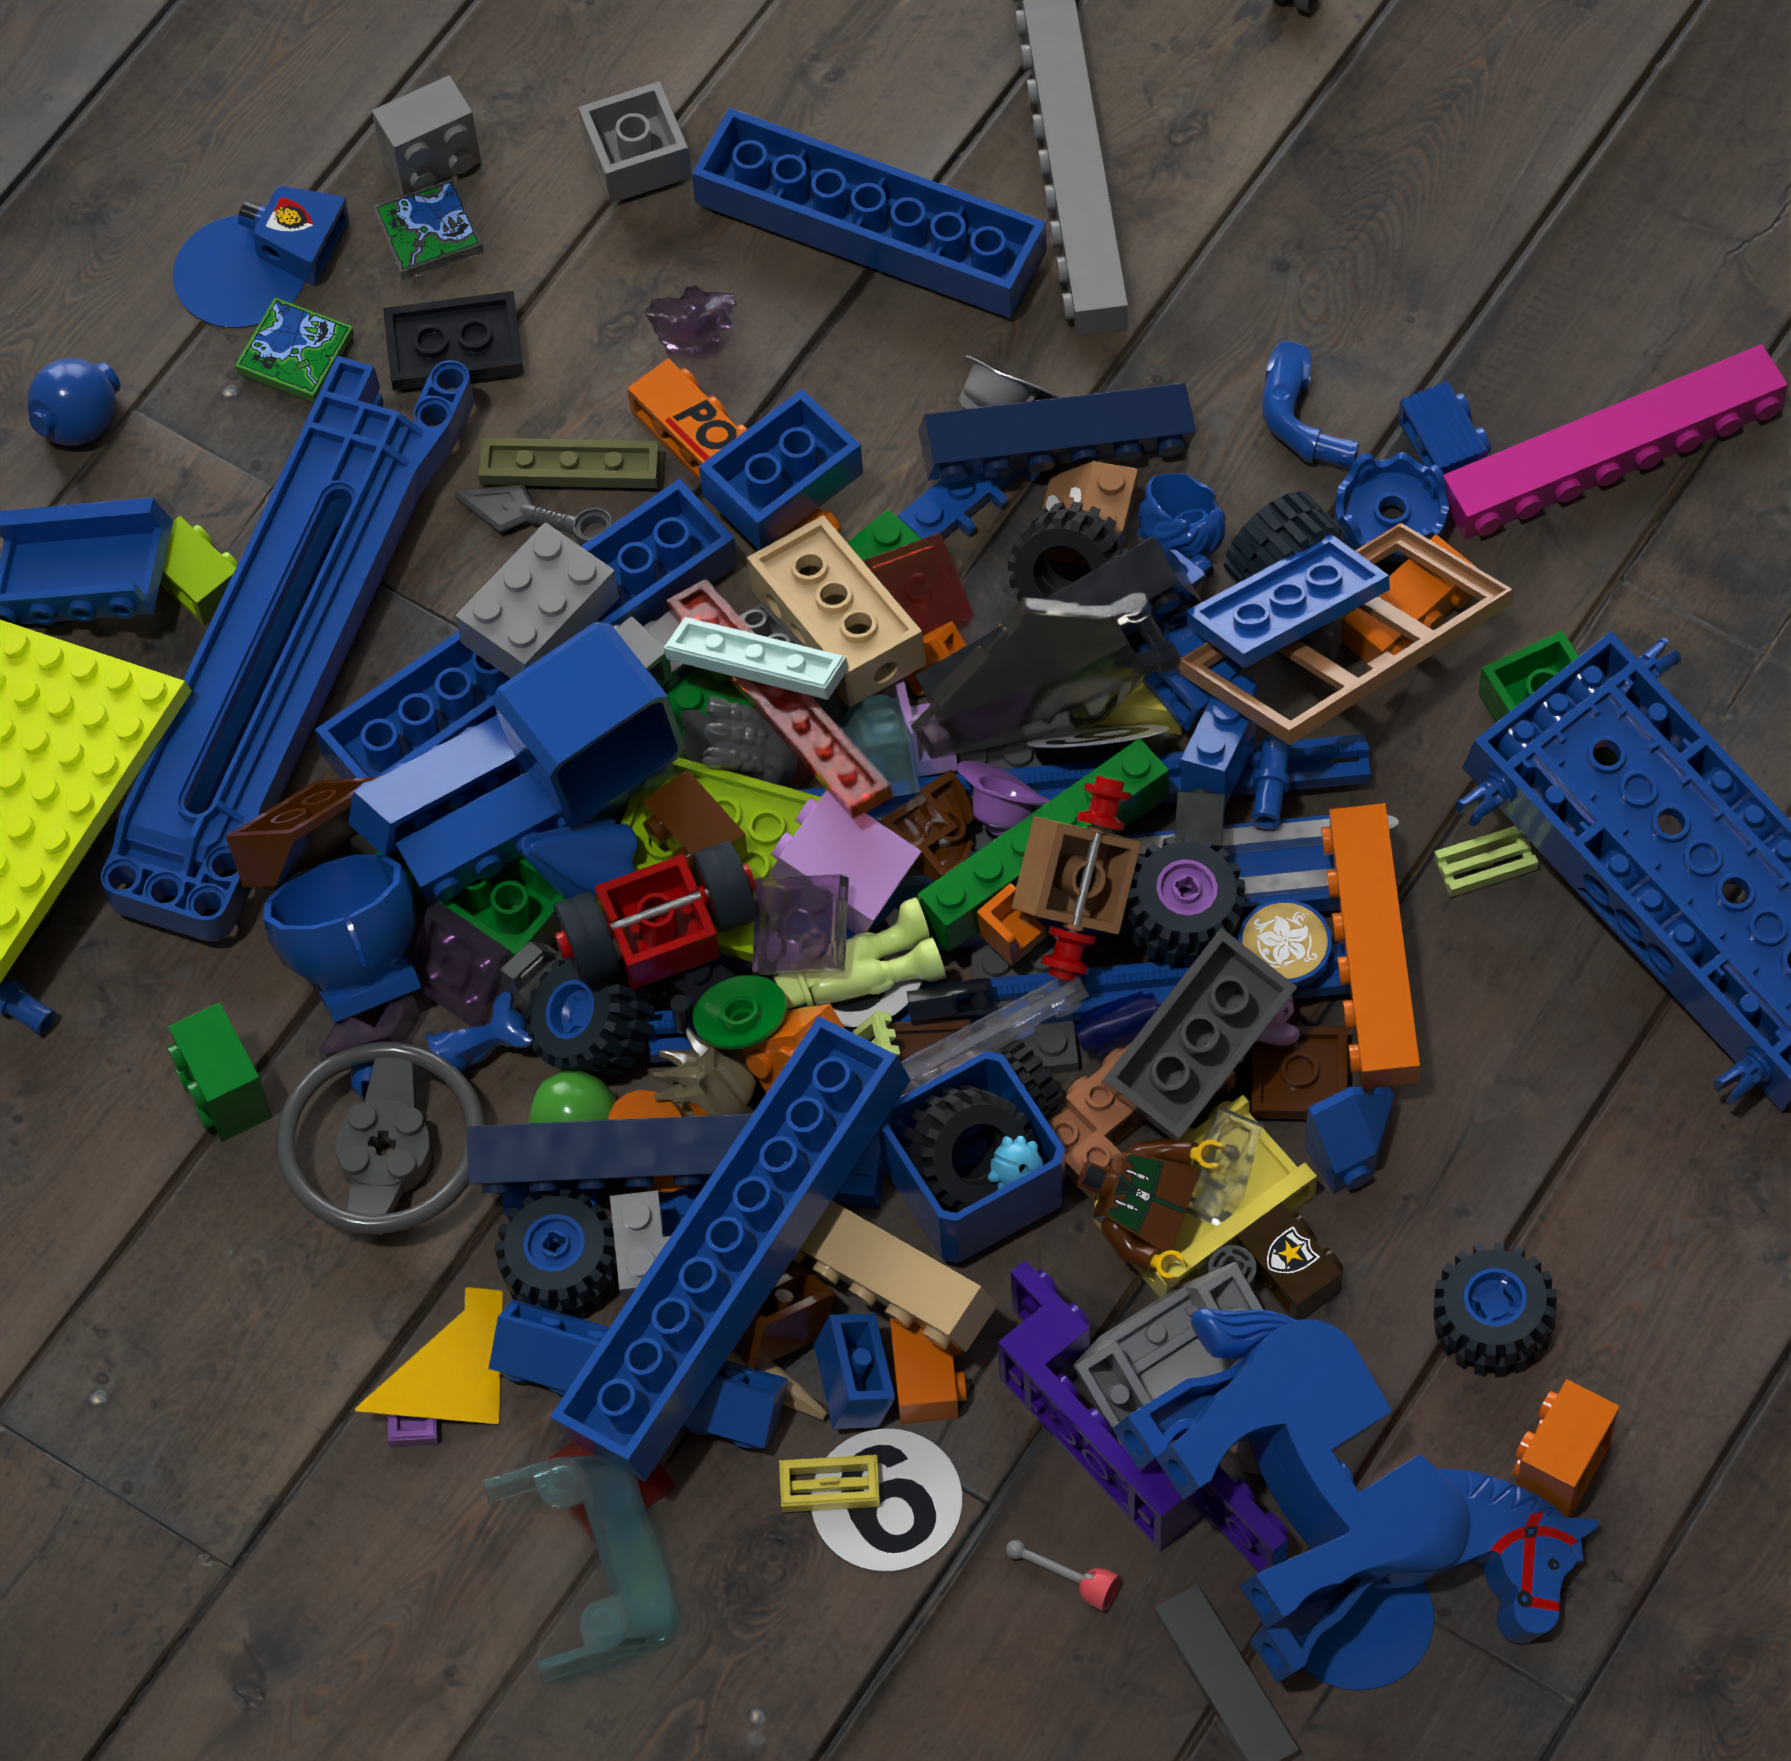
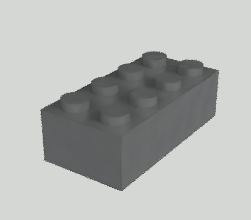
(1198, 1035)

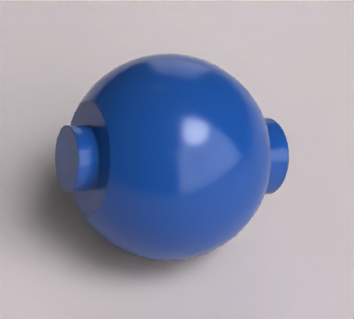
(72, 401)

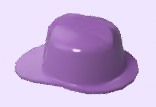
(999, 796)

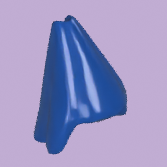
(581, 855)

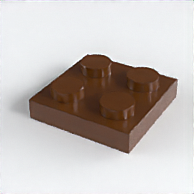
(1300, 1074)

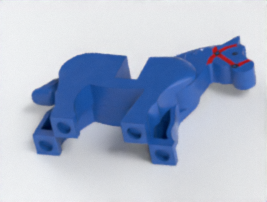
(1298, 1401)

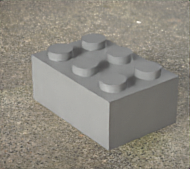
(536, 602)

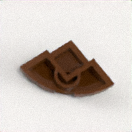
(935, 825)

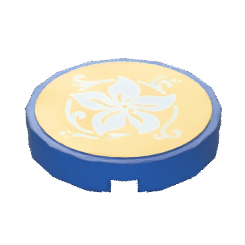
(1289, 939)

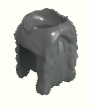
(737, 741)

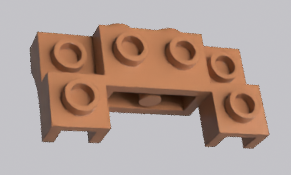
(1098, 1120)

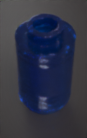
(1115, 1022)

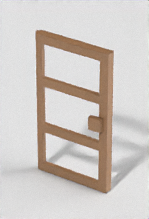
(1493, 599)

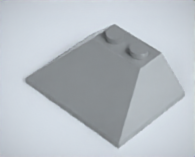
(1159, 1345)

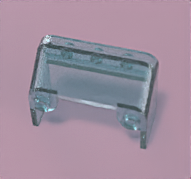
(641, 1604)

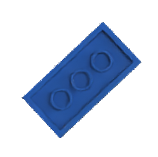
(1287, 601)

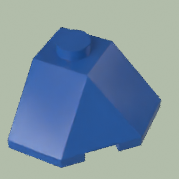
(1348, 1135)

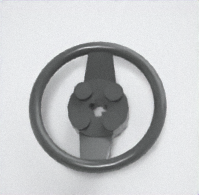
(382, 1120)

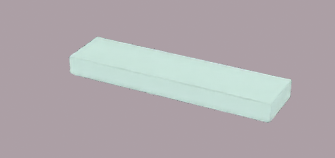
(756, 658)

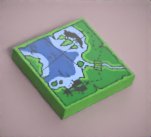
(294, 349)

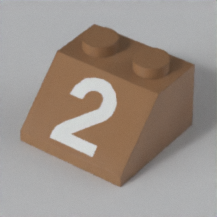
(1098, 485)

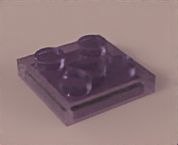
(800, 924)
(458, 965)

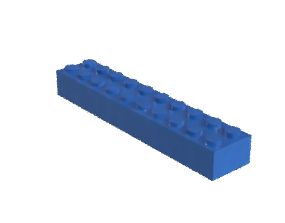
(654, 554)
(731, 1248)

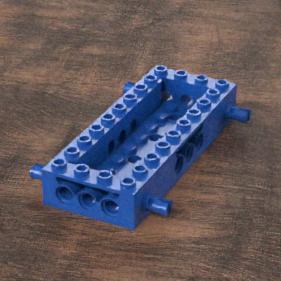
(1646, 884)

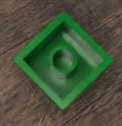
(217, 1073)

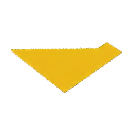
(451, 1371)

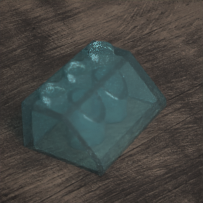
(885, 740)

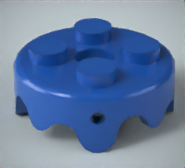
(1394, 482)

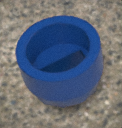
(360, 1078)

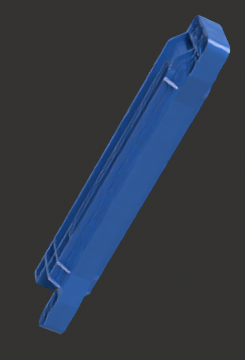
(278, 644)

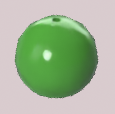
(571, 1098)

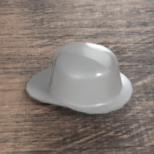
(991, 388)

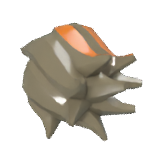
(706, 1080)

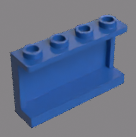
(82, 561)

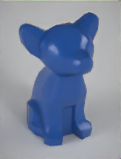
(476, 1043)

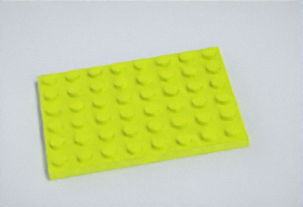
(69, 751)

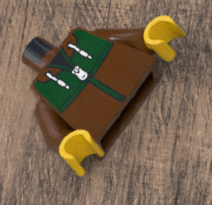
(1147, 1199)

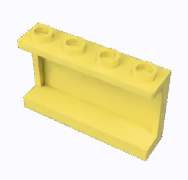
(1271, 1182)

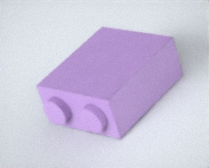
(855, 848)

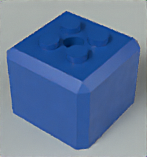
(588, 723)
(966, 1232)

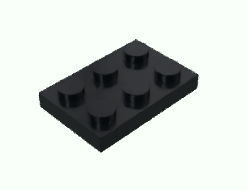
(469, 330)

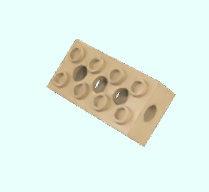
(837, 607)

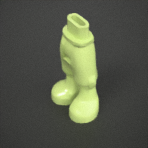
(864, 971)

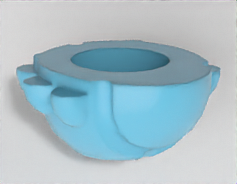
(1010, 1157)

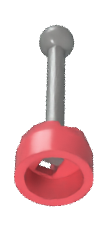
(1096, 1586)

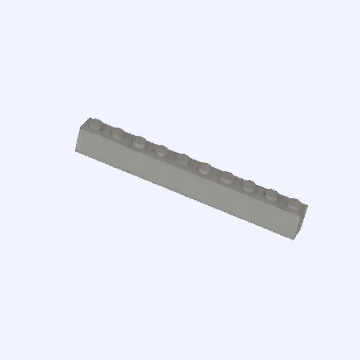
(1074, 166)

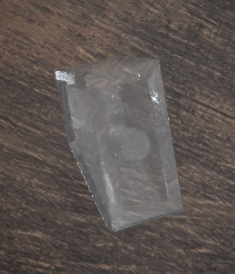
(1221, 1192)

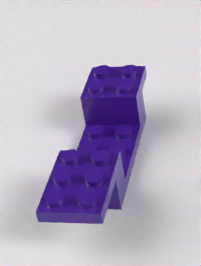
(1039, 1369)

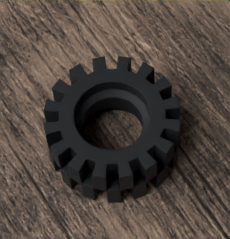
(1034, 1077)

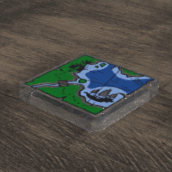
(428, 229)

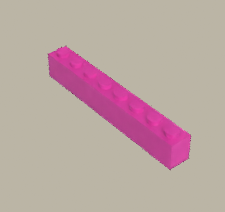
(1614, 442)

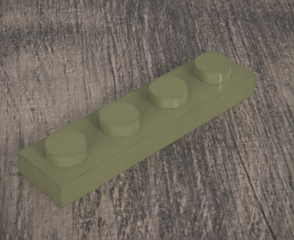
(569, 462)

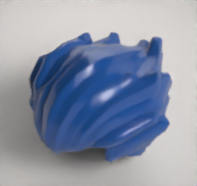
(1182, 515)

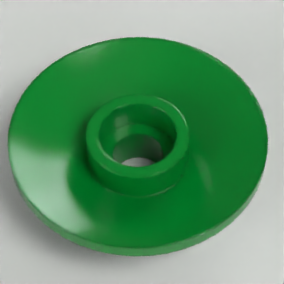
(739, 1012)

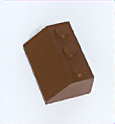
(294, 833)

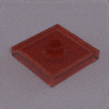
(923, 582)

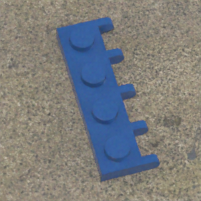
(952, 504)

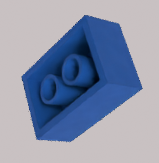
(781, 469)

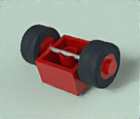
(657, 917)

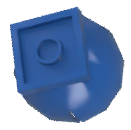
(347, 931)

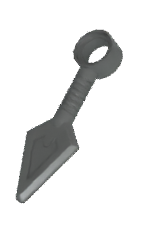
(511, 506)

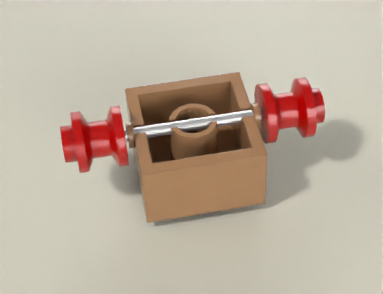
(1078, 876)

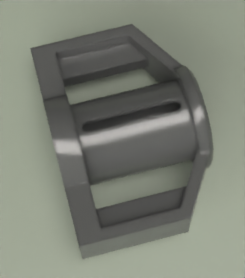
(523, 973)

